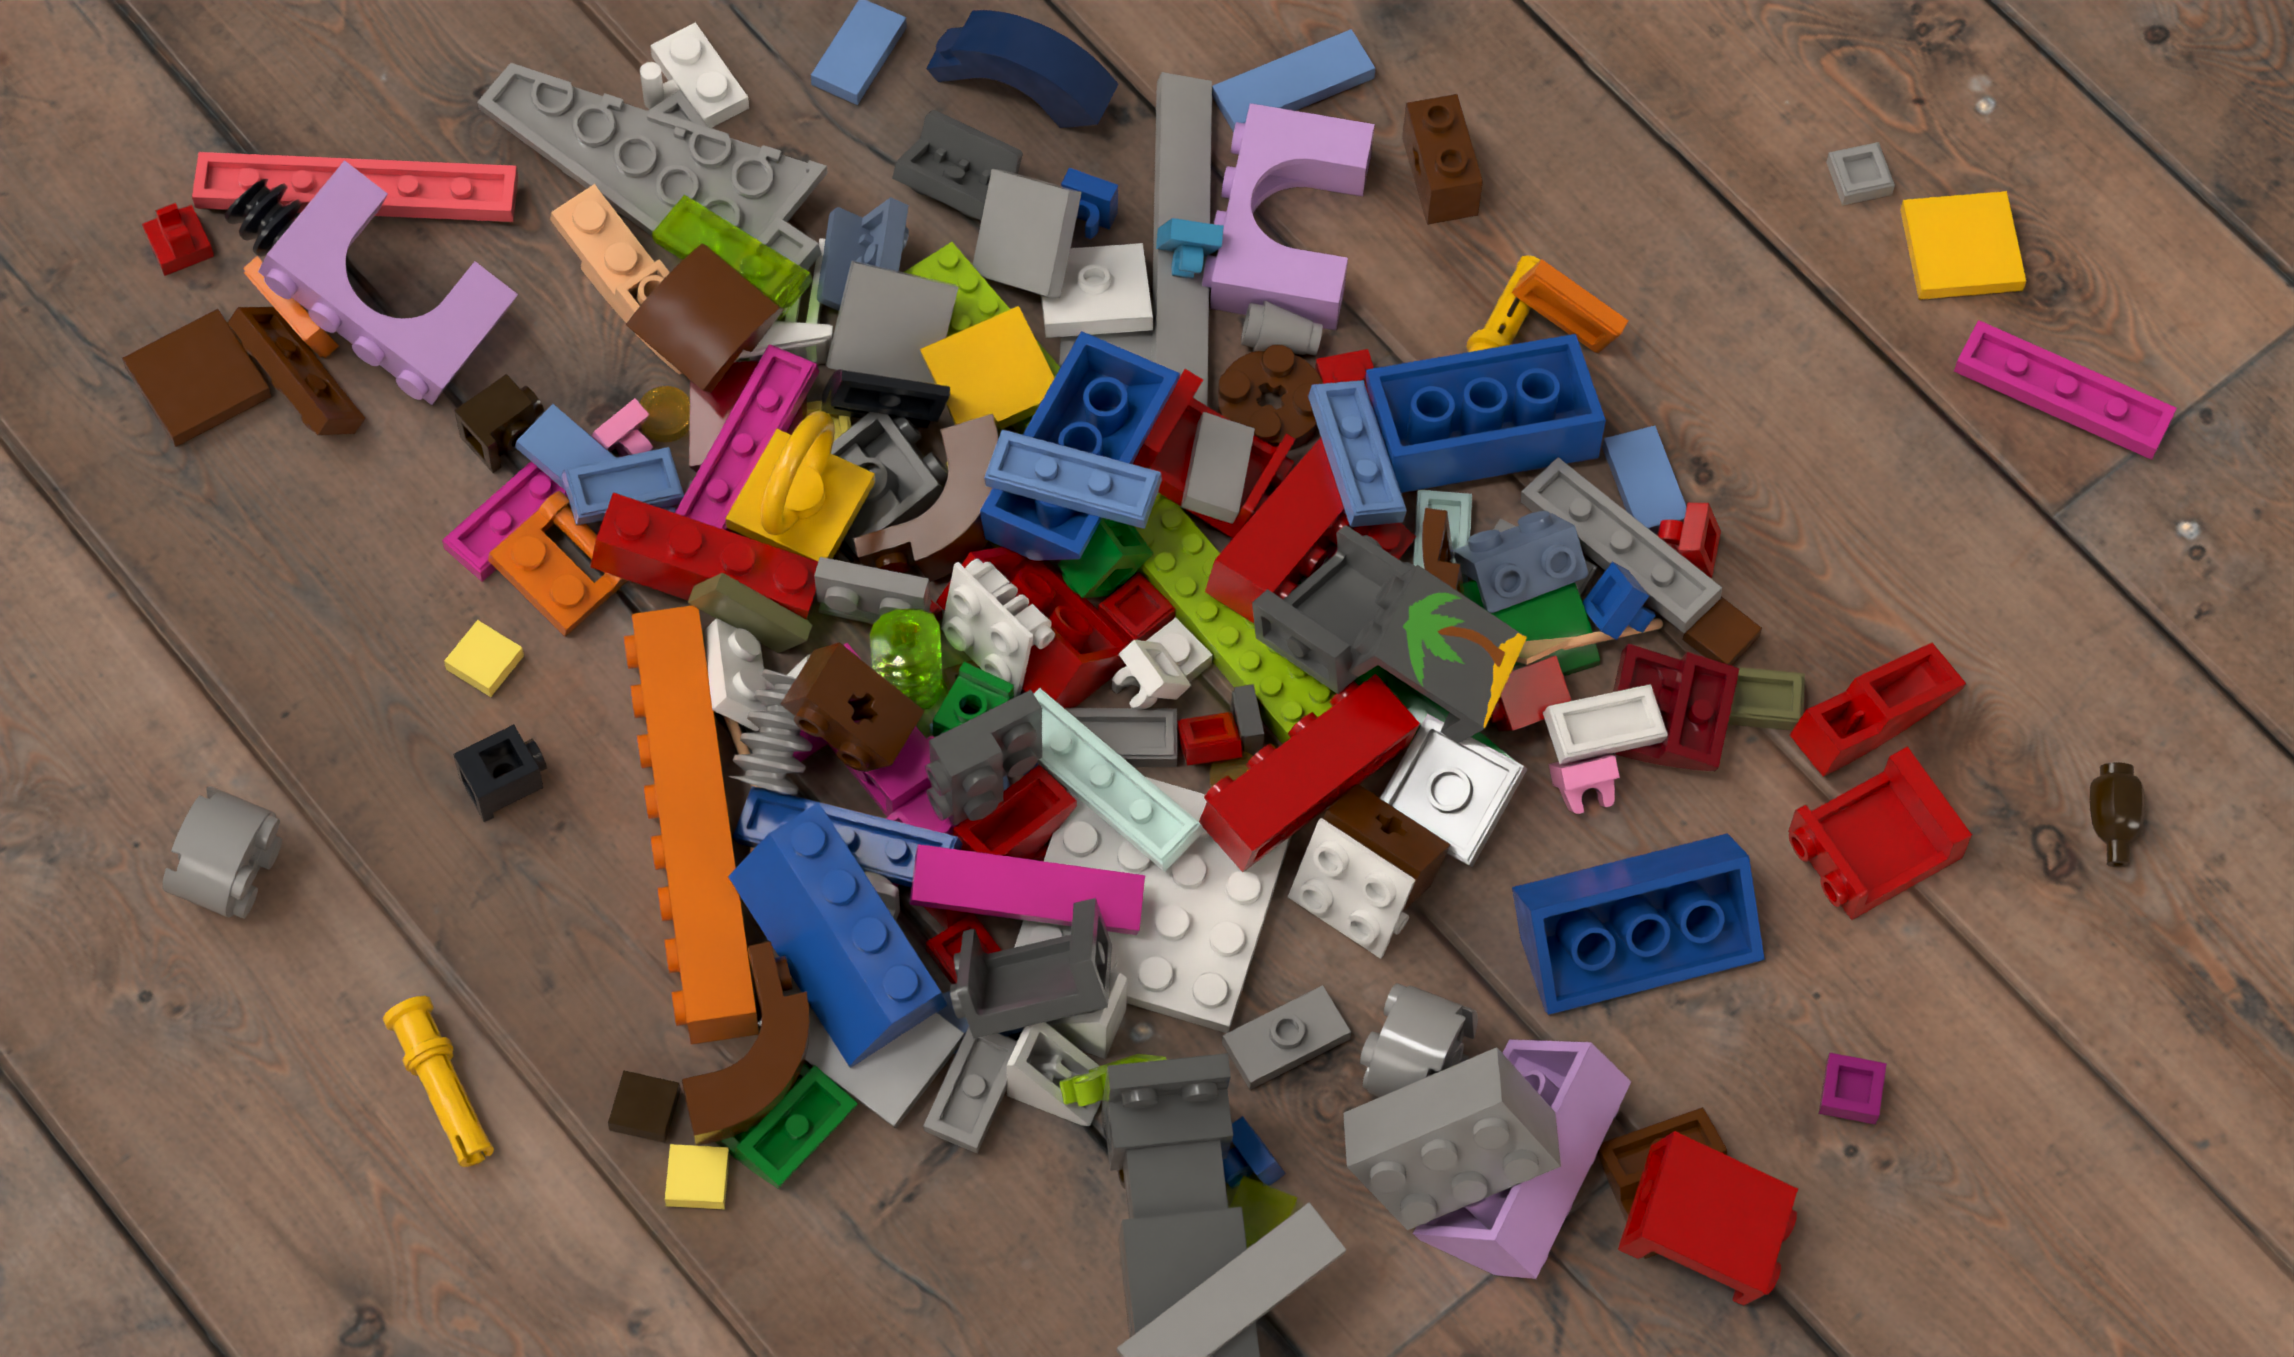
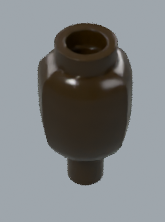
(2117, 810)

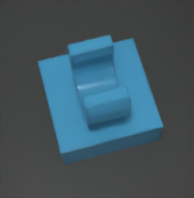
(1190, 244)

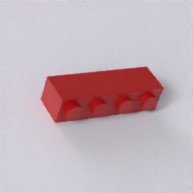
(1282, 537)
(680, 552)
(1307, 771)

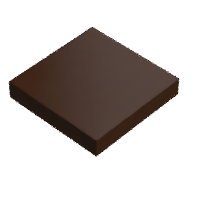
(196, 377)

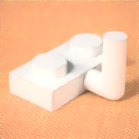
(698, 71)
(736, 671)

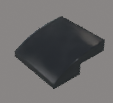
(860, 393)

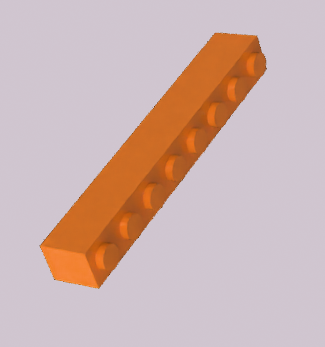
(694, 826)

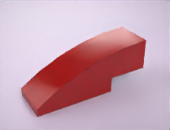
(1876, 708)
(1017, 827)

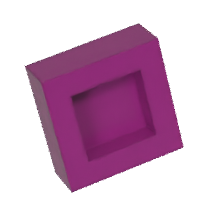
(1852, 1088)

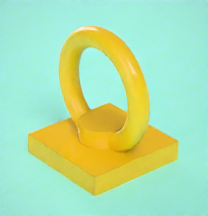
(801, 492)

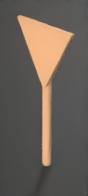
(1538, 649)

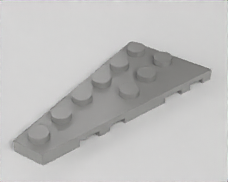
(648, 157)

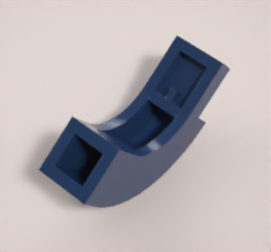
(1032, 59)

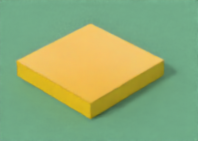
(1963, 245)
(991, 370)

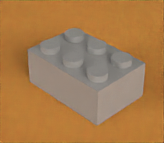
(1451, 1139)

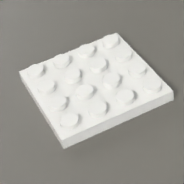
(1195, 916)

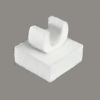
(1153, 670)

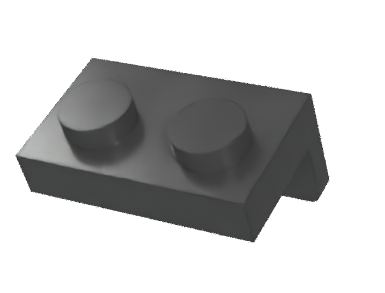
(954, 163)

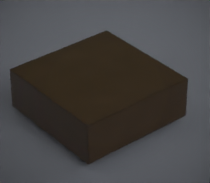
(644, 1106)

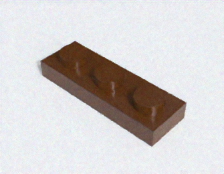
(296, 371)

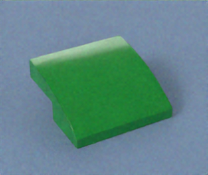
(1549, 617)
(792, 1127)

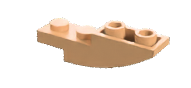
(609, 253)

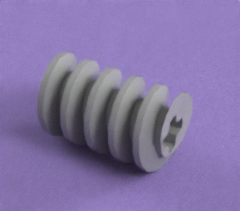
(774, 742)

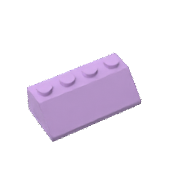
(1518, 1226)

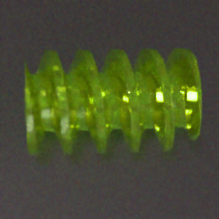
(908, 654)

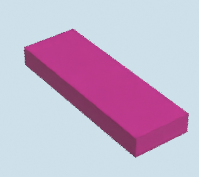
(498, 518)

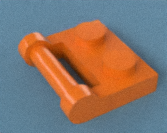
(547, 573)

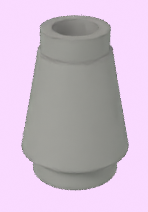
(1274, 325)

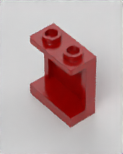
(1171, 446)
(1880, 836)
(1711, 1216)

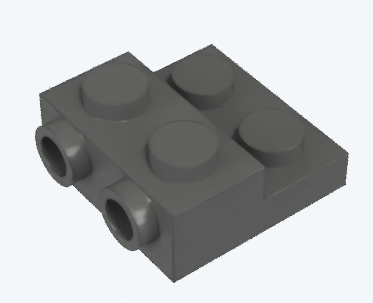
(904, 478)
(975, 756)

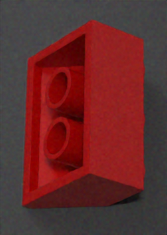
(1084, 643)

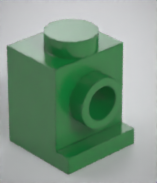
(1107, 561)
(972, 691)

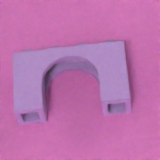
(1278, 153)
(418, 350)

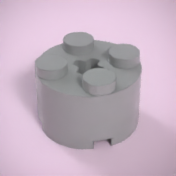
(221, 853)
(1416, 1039)

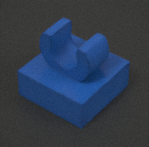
(1097, 201)
(1618, 602)
(1249, 1157)

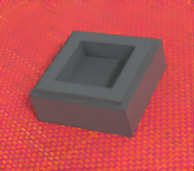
(1247, 718)

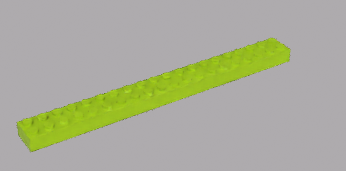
(1180, 549)

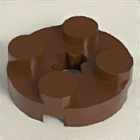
(1270, 372)

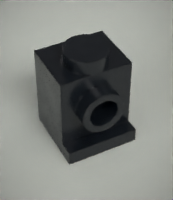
(488, 759)

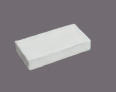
(1605, 724)

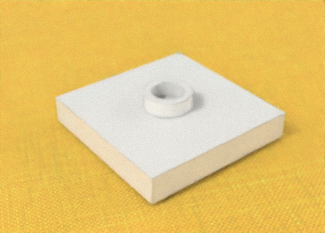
(1101, 293)

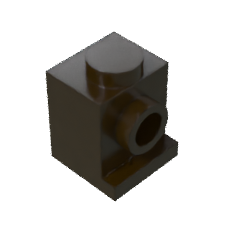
(497, 419)

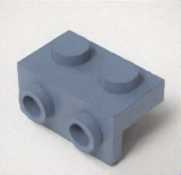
(869, 240)
(1523, 560)

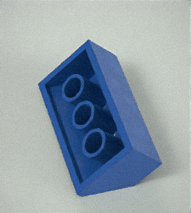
(1096, 404)
(1487, 412)
(1639, 923)
(836, 935)

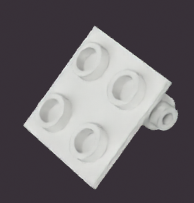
(993, 623)
(1352, 888)

